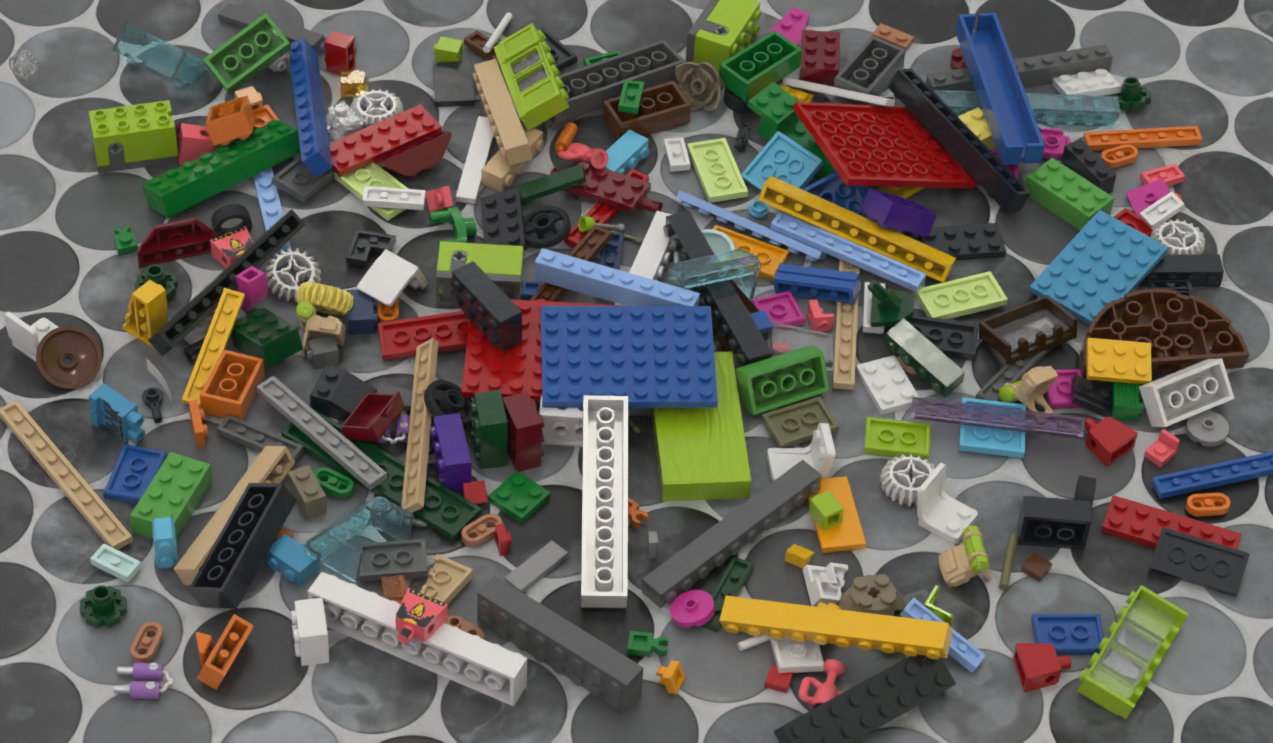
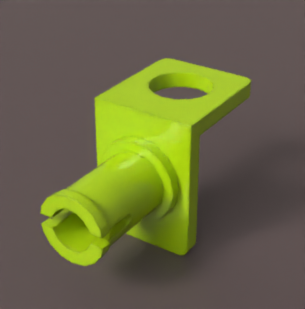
(942, 614)

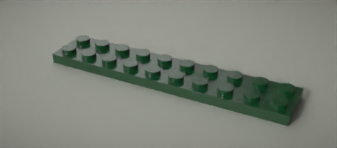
(442, 507)

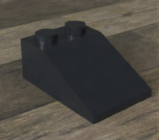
(338, 393)

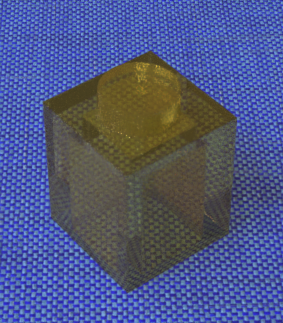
(353, 83)

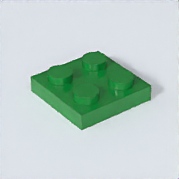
(519, 497)

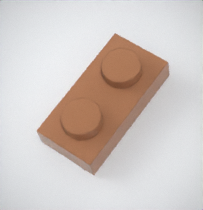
(893, 36)

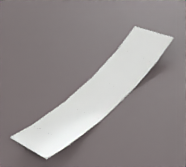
(153, 370)

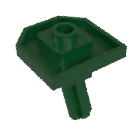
(889, 306)

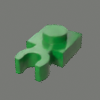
(125, 240)
(643, 644)

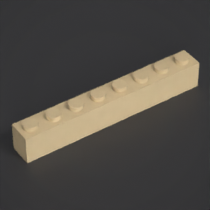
(501, 112)
(269, 467)

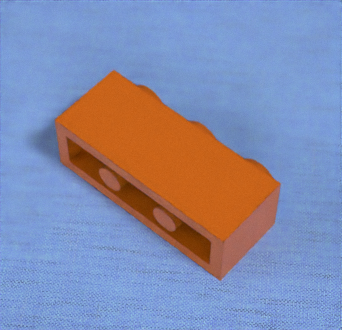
(225, 652)

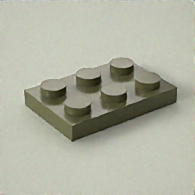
(798, 421)

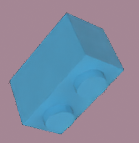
(291, 560)

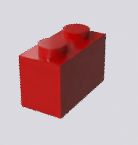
(339, 52)

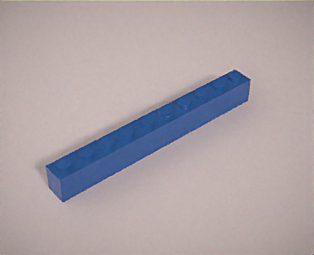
(309, 108)

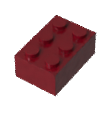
(820, 56)
(523, 431)

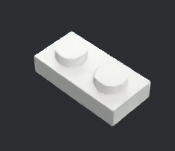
(676, 154)
(1162, 210)

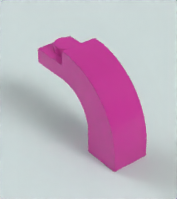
(254, 286)

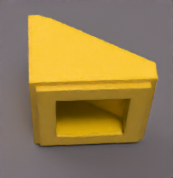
(798, 556)

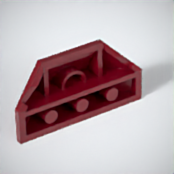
(416, 156)
(175, 242)

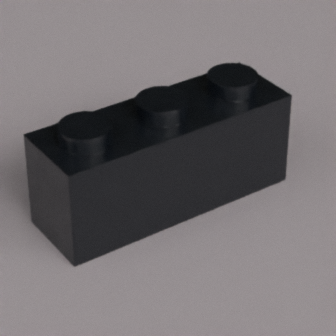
(1088, 165)

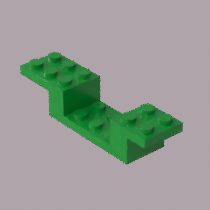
(778, 114)

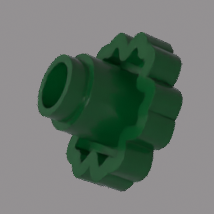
(1133, 95)
(159, 276)
(103, 606)

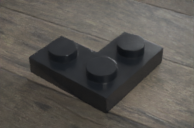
(366, 242)

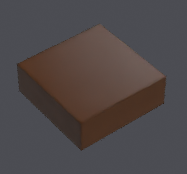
(1036, 567)

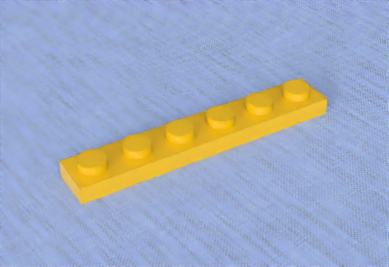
(214, 342)

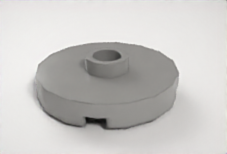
(1207, 428)

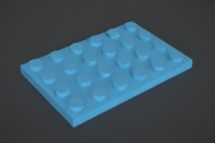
(1098, 266)

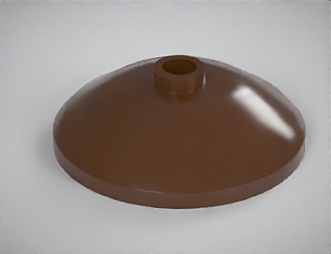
(71, 344)

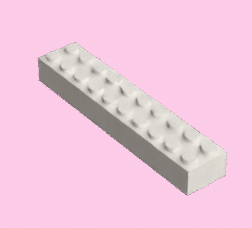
(605, 502)
(447, 652)

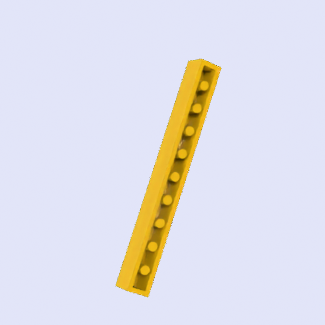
(856, 228)
(836, 627)

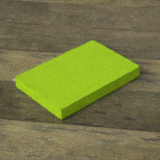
(896, 438)

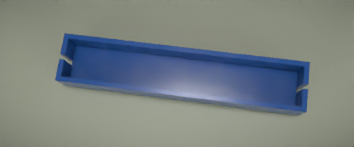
(999, 89)

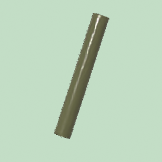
(1008, 562)

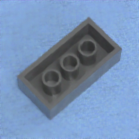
(870, 69)

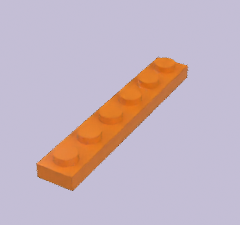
(1143, 137)

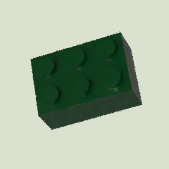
(266, 337)
(489, 429)

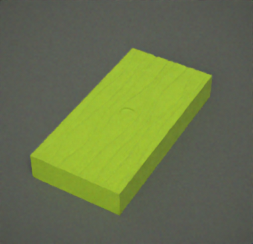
(704, 449)

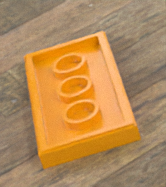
(768, 255)
(847, 534)

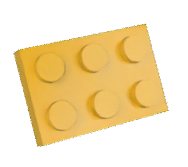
(1118, 361)

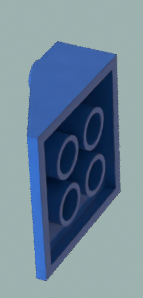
(837, 192)

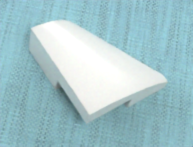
(824, 583)

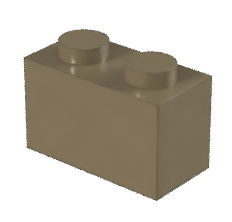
(307, 492)

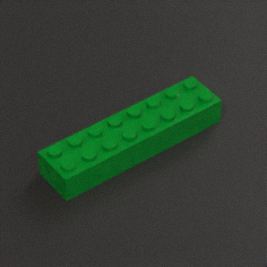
(221, 168)

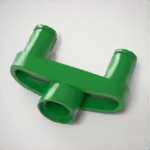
(461, 226)

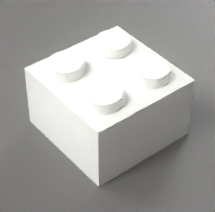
(310, 632)

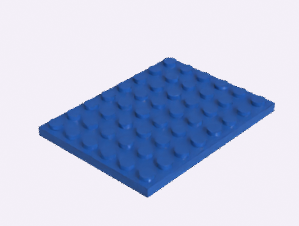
(632, 351)

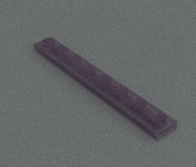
(997, 417)

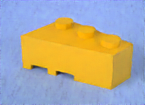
(146, 311)

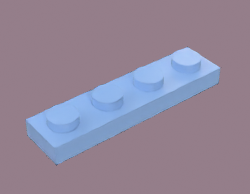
(959, 648)

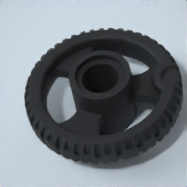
(542, 223)
(448, 403)

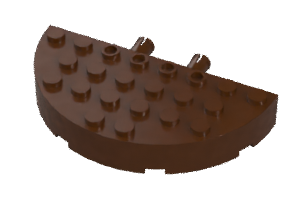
(1177, 326)

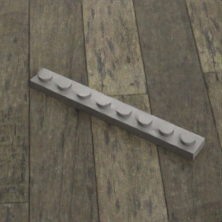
(322, 433)

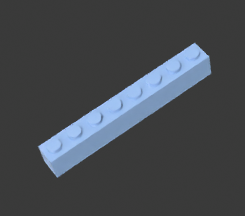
(608, 282)

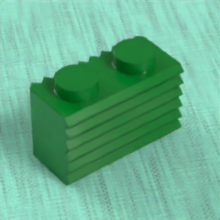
(1126, 401)

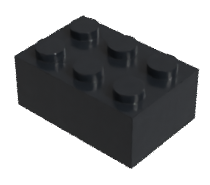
(1054, 522)

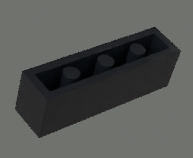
(1199, 269)

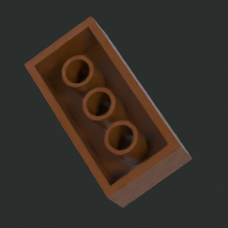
(659, 109)

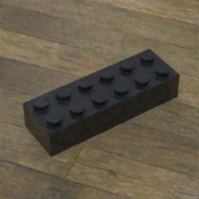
(242, 545)

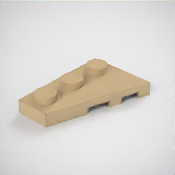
(446, 579)

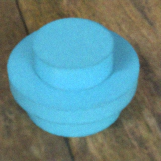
(758, 209)

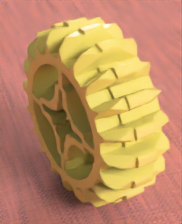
(326, 298)

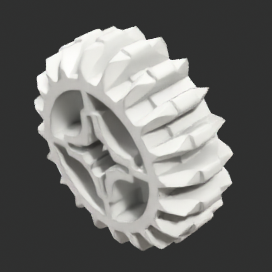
(376, 106)
(1179, 237)
(298, 264)
(904, 477)

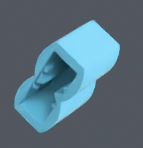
(165, 542)

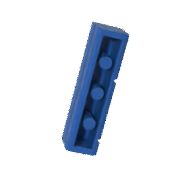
(817, 283)

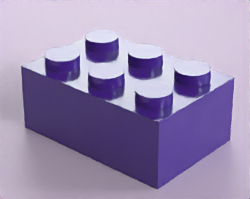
(898, 213)
(451, 452)

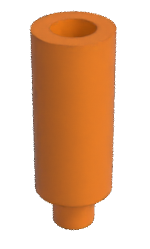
(566, 137)

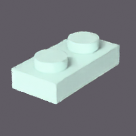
(115, 563)

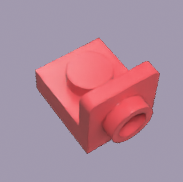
(439, 199)
(817, 319)
(1162, 449)

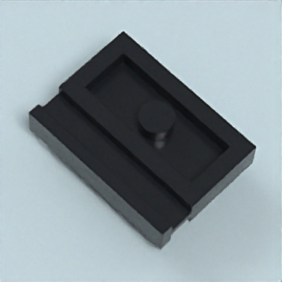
(1091, 396)

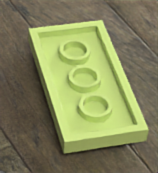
(717, 170)
(372, 176)
(961, 296)

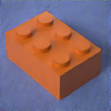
(230, 121)
(232, 385)

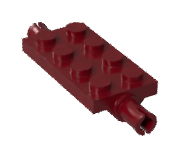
(614, 189)

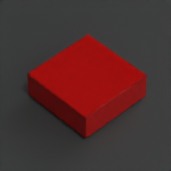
(475, 492)
(778, 681)

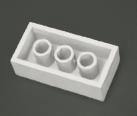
(1186, 392)

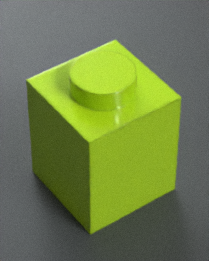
(448, 50)
(826, 510)

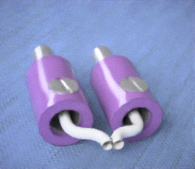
(402, 429)
(143, 689)

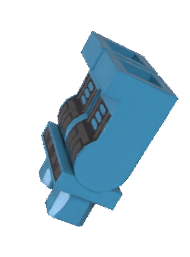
(116, 413)

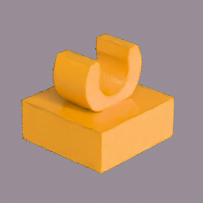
(671, 677)

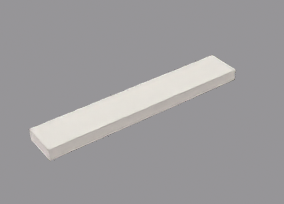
(838, 92)
(475, 161)

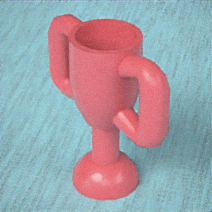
(582, 152)
(826, 690)

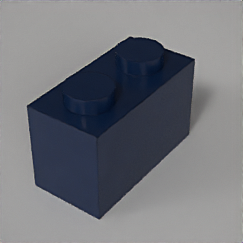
(361, 316)

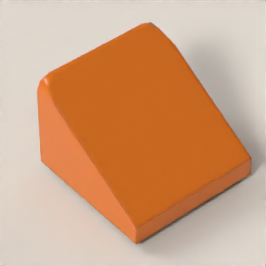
(204, 646)

